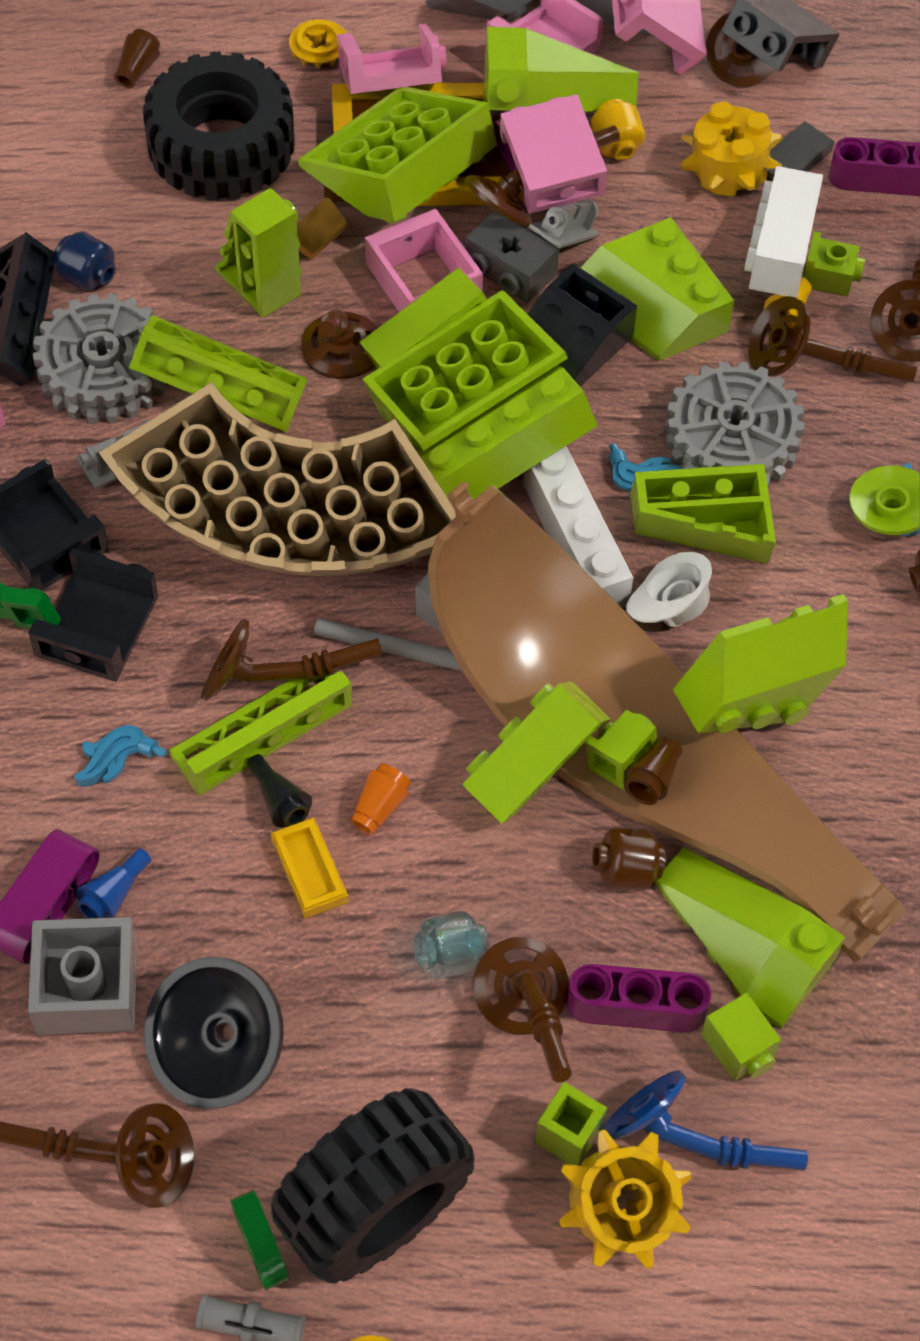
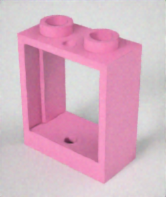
(424, 234)

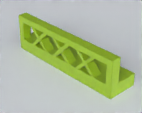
(194, 361)
(261, 734)

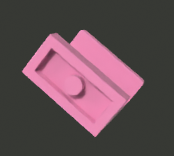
(562, 21)
(671, 21)
(392, 67)
(554, 153)

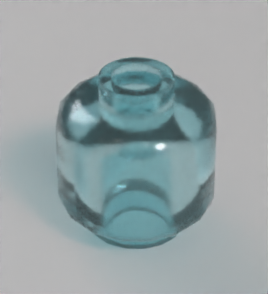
(450, 944)

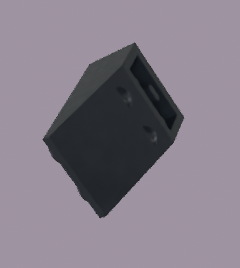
(584, 320)

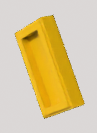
(309, 868)

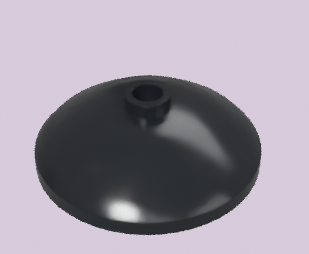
(188, 1039)

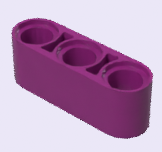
(876, 166)
(44, 890)
(658, 985)

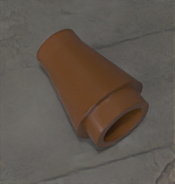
(137, 56)
(652, 773)

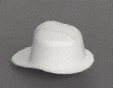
(673, 591)

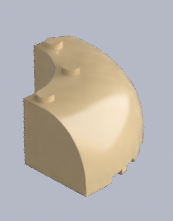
(279, 496)

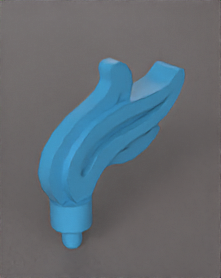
(624, 471)
(111, 754)

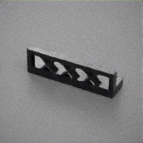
(23, 303)

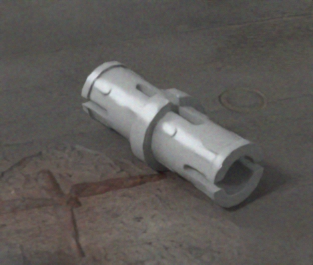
(248, 1321)

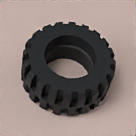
(219, 90)
(372, 1184)

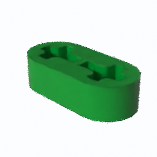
(259, 1240)

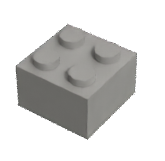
(83, 976)

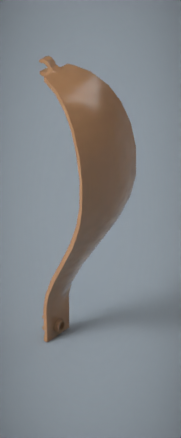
(533, 617)

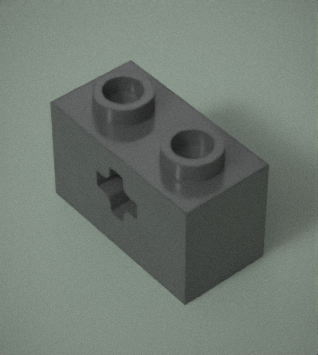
(513, 256)

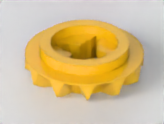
(314, 33)

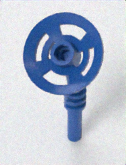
(649, 1113)

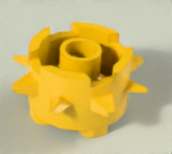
(731, 149)
(650, 1212)

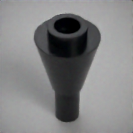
(284, 799)

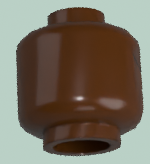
(629, 859)

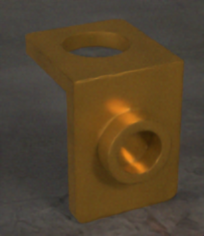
(320, 228)

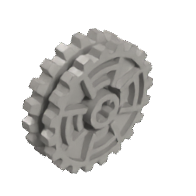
(88, 358)
(734, 420)

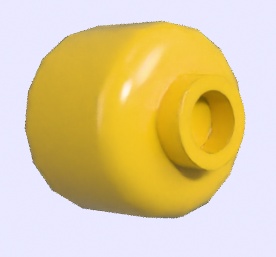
(629, 124)

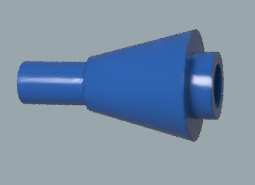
(107, 892)

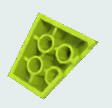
(670, 283)
(766, 670)

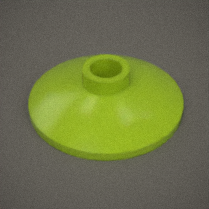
(887, 500)

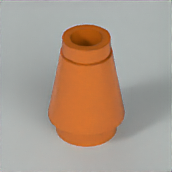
(380, 797)

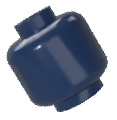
(85, 261)

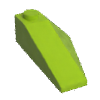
(533, 68)
(753, 934)

